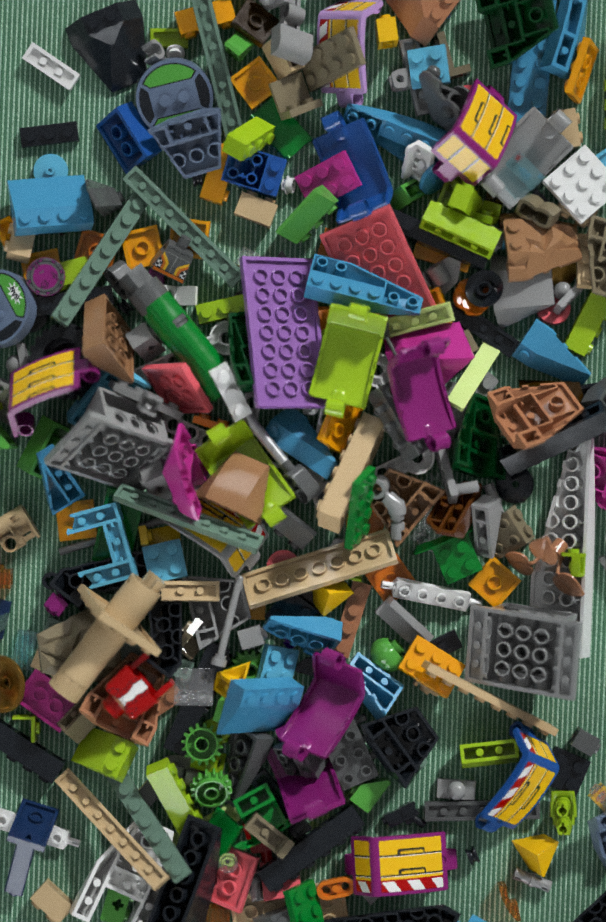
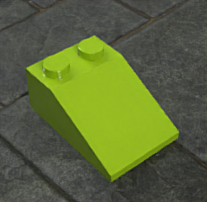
(105, 754)

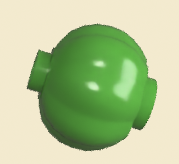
(386, 654)

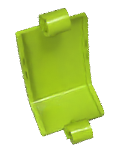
(347, 357)
(239, 438)

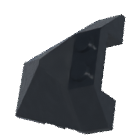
(112, 43)

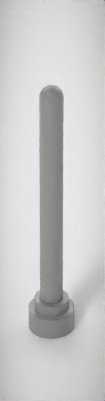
(220, 658)

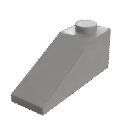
(486, 523)

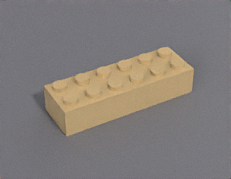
(359, 454)

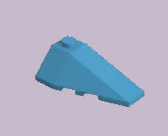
(308, 632)

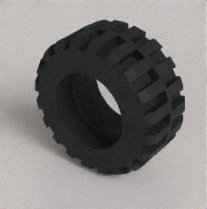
(55, 341)

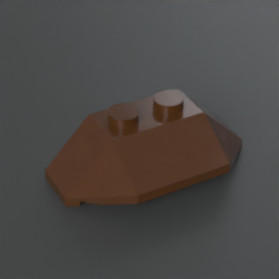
(453, 518)

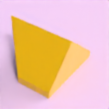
(331, 596)
(224, 677)
(536, 852)

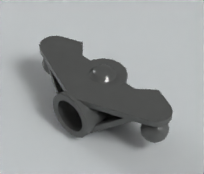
(443, 102)

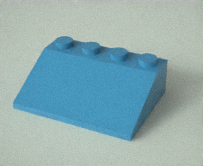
(50, 205)
(259, 704)

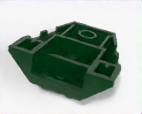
(516, 27)
(240, 351)
(478, 442)

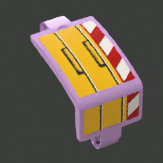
(331, 22)

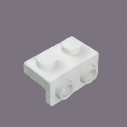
(417, 160)

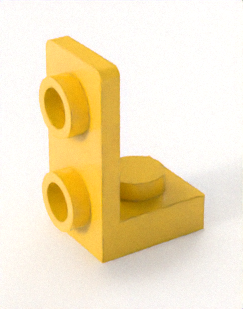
(157, 535)

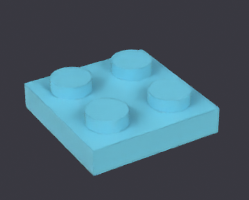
(422, 58)
(165, 560)
(277, 662)

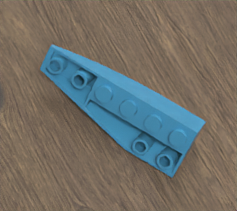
(563, 43)
(394, 130)
(345, 282)

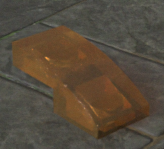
(511, 904)

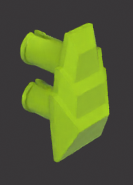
(563, 811)

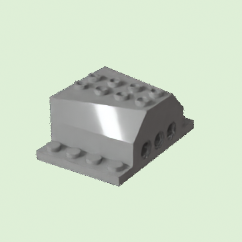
(112, 441)
(524, 649)

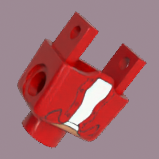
(132, 691)

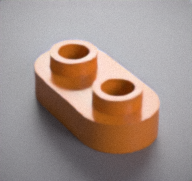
(336, 890)

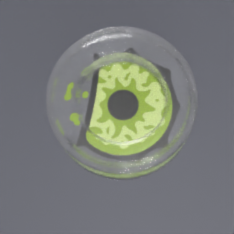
(228, 863)

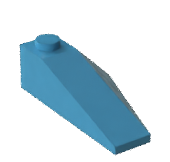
(546, 353)
(298, 438)

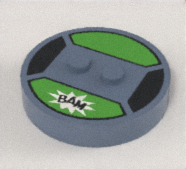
(172, 89)
(17, 308)

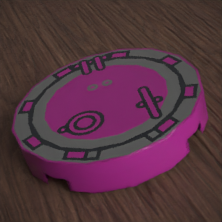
(45, 276)

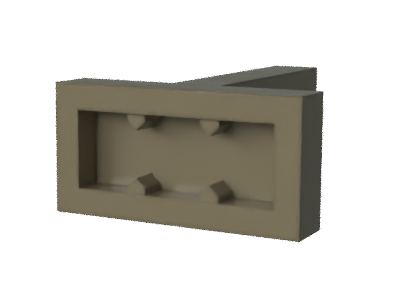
(455, 72)
(189, 643)
(269, 835)

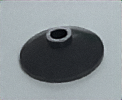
(480, 281)
(519, 494)

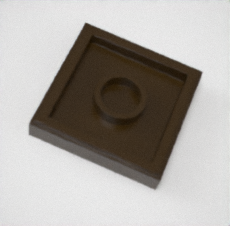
(254, 22)

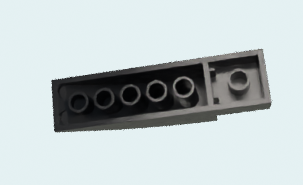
(192, 896)

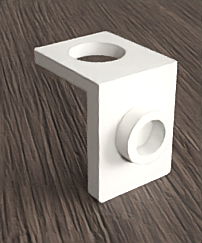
(184, 294)

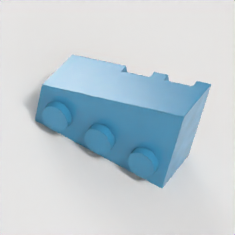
(59, 485)
(380, 687)

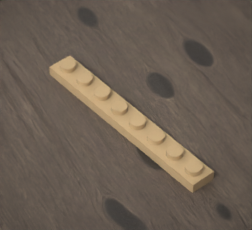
(482, 696)
(112, 829)

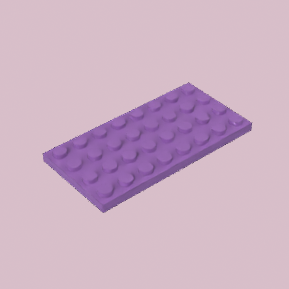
(281, 331)

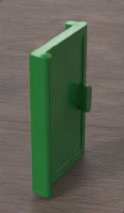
(288, 133)
(230, 829)

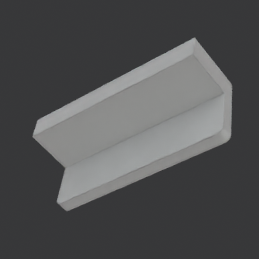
(402, 621)

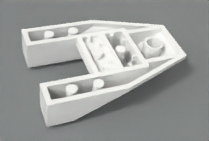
(118, 874)

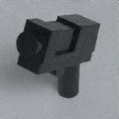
(405, 812)

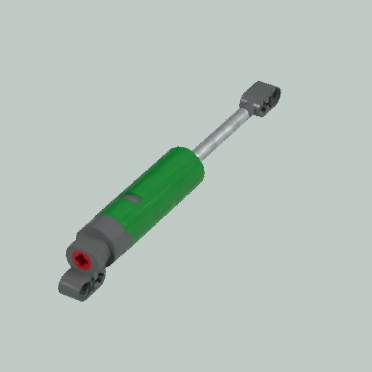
(195, 350)

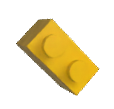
(386, 32)

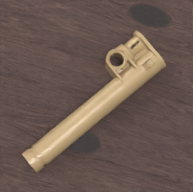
(15, 526)

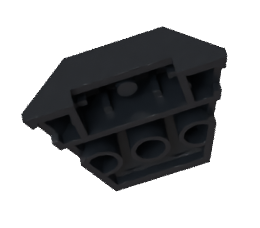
(401, 742)

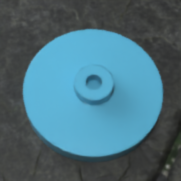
(50, 166)

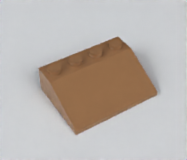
(106, 340)

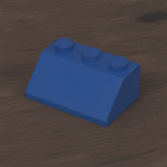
(128, 137)

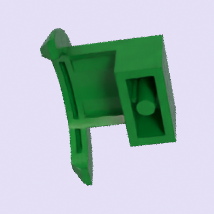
(454, 556)
(262, 802)

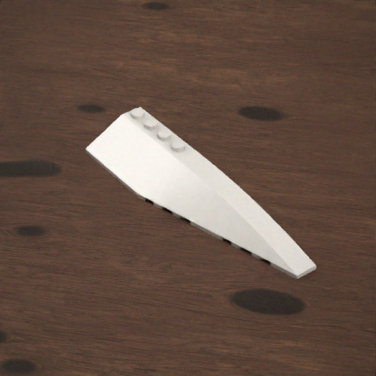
(572, 520)

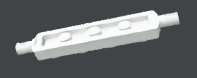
(430, 594)
(59, 837)

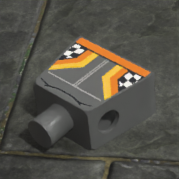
(173, 259)

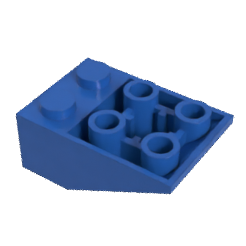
(257, 173)

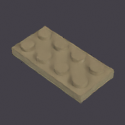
(333, 59)

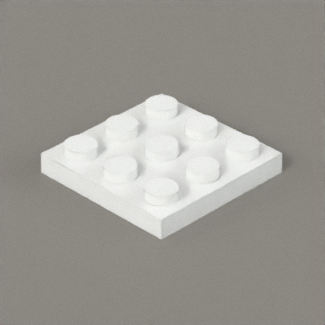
(579, 184)

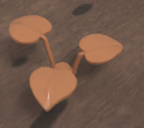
(551, 554)

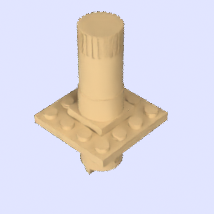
(114, 625)

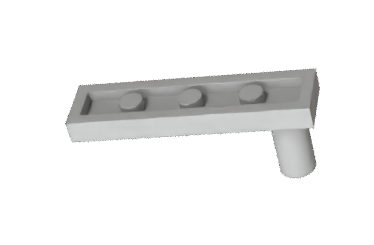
(453, 489)

